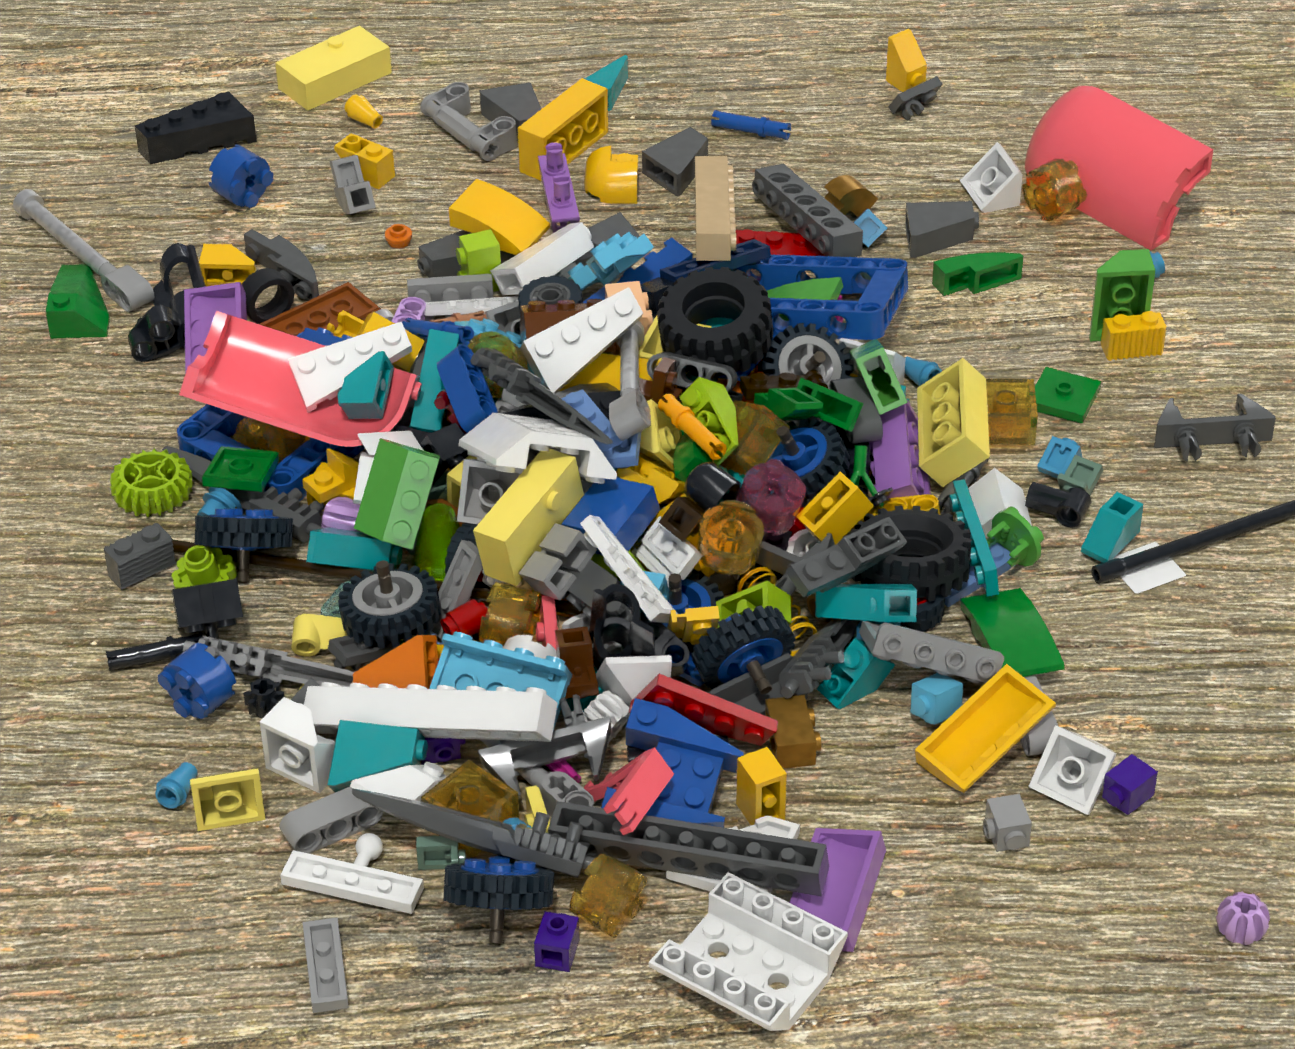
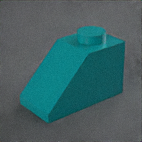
(367, 388)

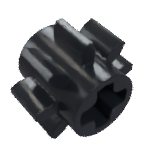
(263, 696)

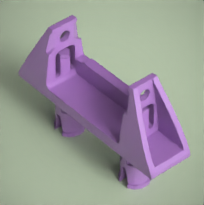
(558, 187)

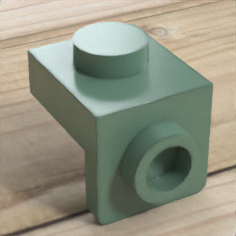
(1080, 474)
(438, 852)

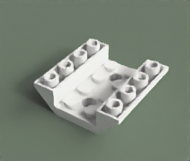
(506, 439)
(764, 945)

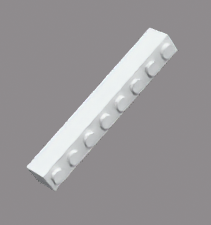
(438, 711)

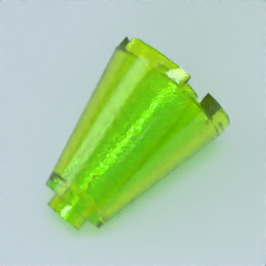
(434, 537)

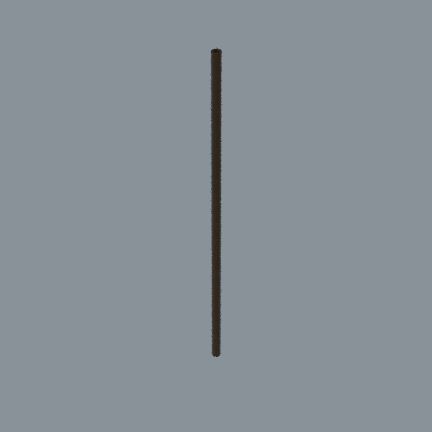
(344, 572)

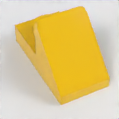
(334, 479)

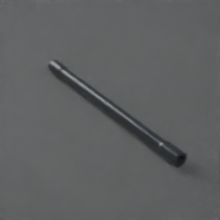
(1120, 566)

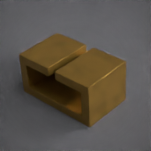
(795, 739)

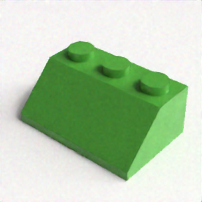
(1122, 287)
(396, 493)

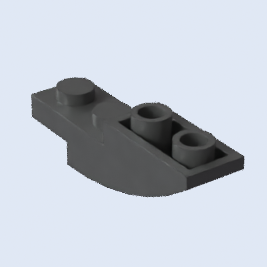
(286, 259)
(847, 558)

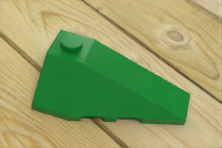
(76, 305)

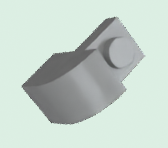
(351, 189)

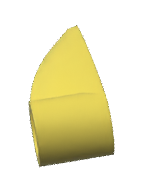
(313, 633)

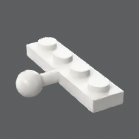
(355, 879)

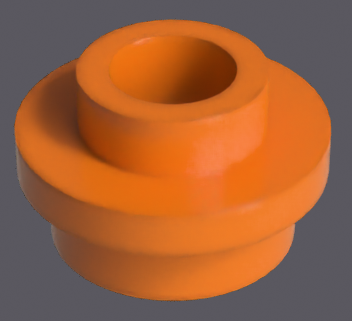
(398, 236)

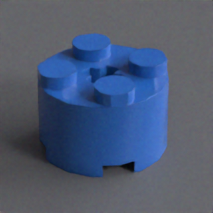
(240, 176)
(197, 682)

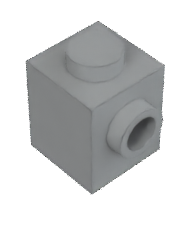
(1007, 823)

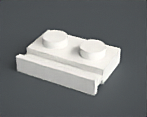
(666, 553)

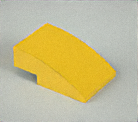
(509, 218)

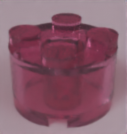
(774, 495)

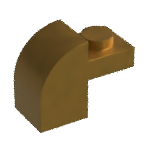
(849, 195)

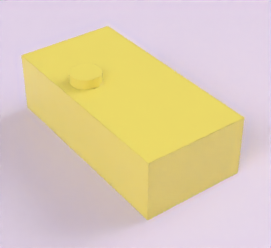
(333, 67)
(952, 422)
(526, 514)

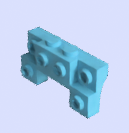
(610, 260)

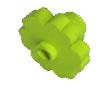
(203, 566)

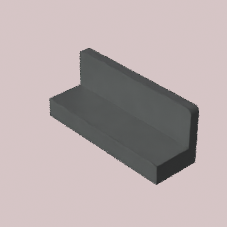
(745, 692)

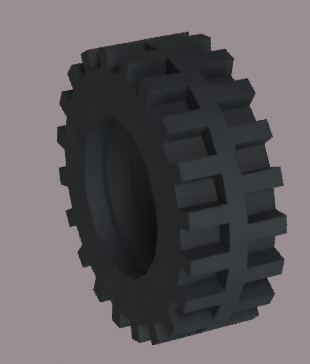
(928, 534)

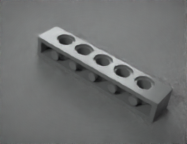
(807, 212)

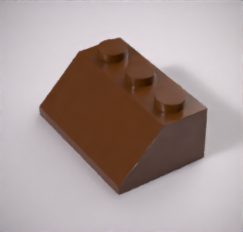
(539, 316)

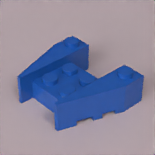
(691, 754)

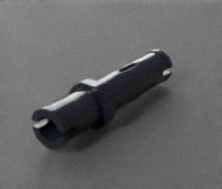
(149, 652)

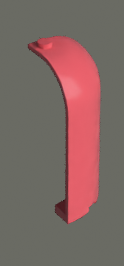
(1124, 159)
(251, 376)

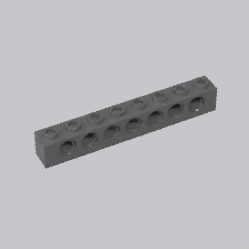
(700, 849)

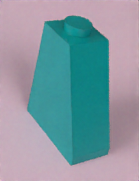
(350, 549)
(372, 749)

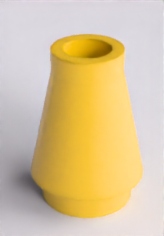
(362, 111)

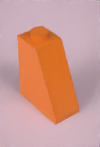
(404, 665)

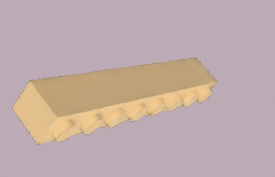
(714, 208)

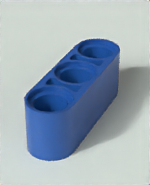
(466, 388)

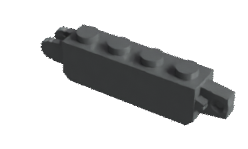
(581, 591)

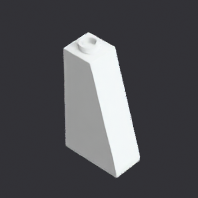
(543, 258)

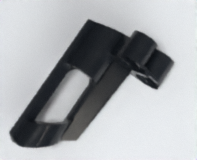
(163, 326)
(635, 636)

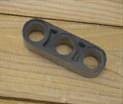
(705, 368)
(868, 424)

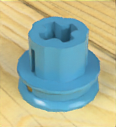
(218, 499)

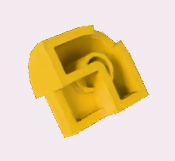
(612, 176)
(656, 475)

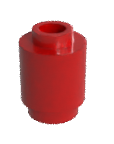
(464, 618)

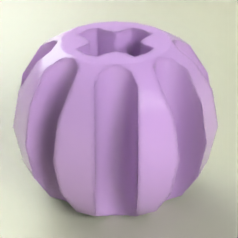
(340, 514)
(1243, 918)

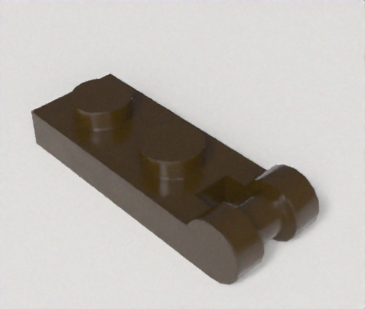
(762, 383)

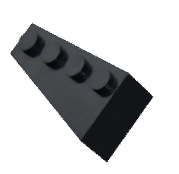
(195, 129)

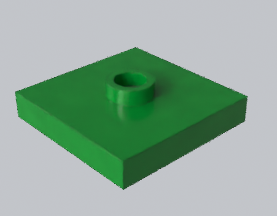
(1065, 394)
(240, 469)

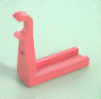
(637, 787)

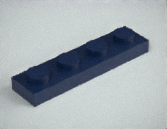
(746, 254)

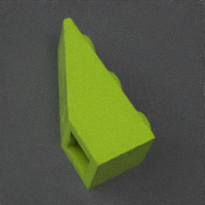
(715, 411)

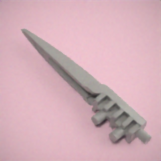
(272, 663)

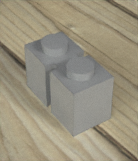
(563, 548)

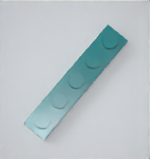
(981, 556)

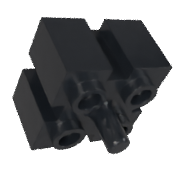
(207, 607)

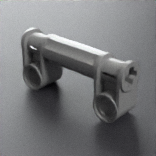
(450, 111)

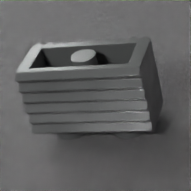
(139, 555)

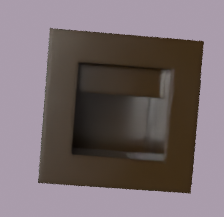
(683, 518)

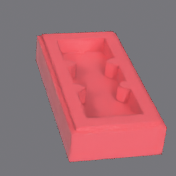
(548, 622)

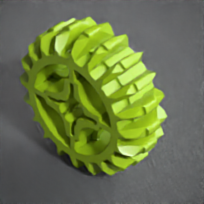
(151, 482)

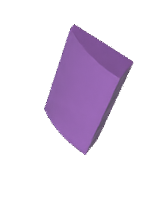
(200, 309)
(851, 878)

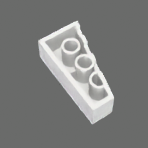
(576, 342)

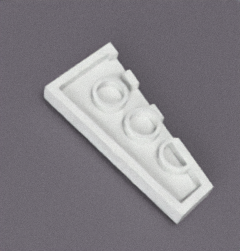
(465, 306)
(323, 370)
(626, 568)

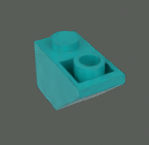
(1113, 527)
(856, 676)

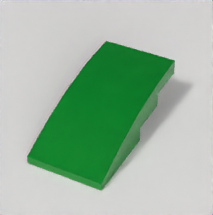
(1015, 629)

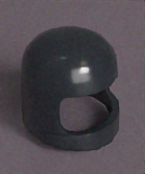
(708, 485)

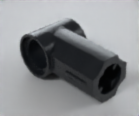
(1066, 506)

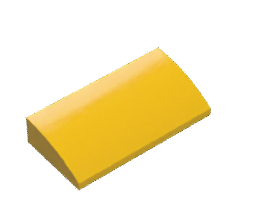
(983, 729)

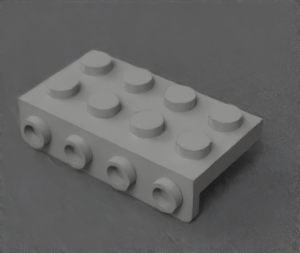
(931, 651)

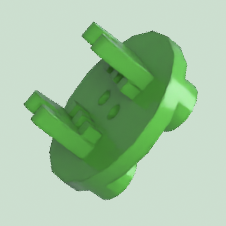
(1016, 536)

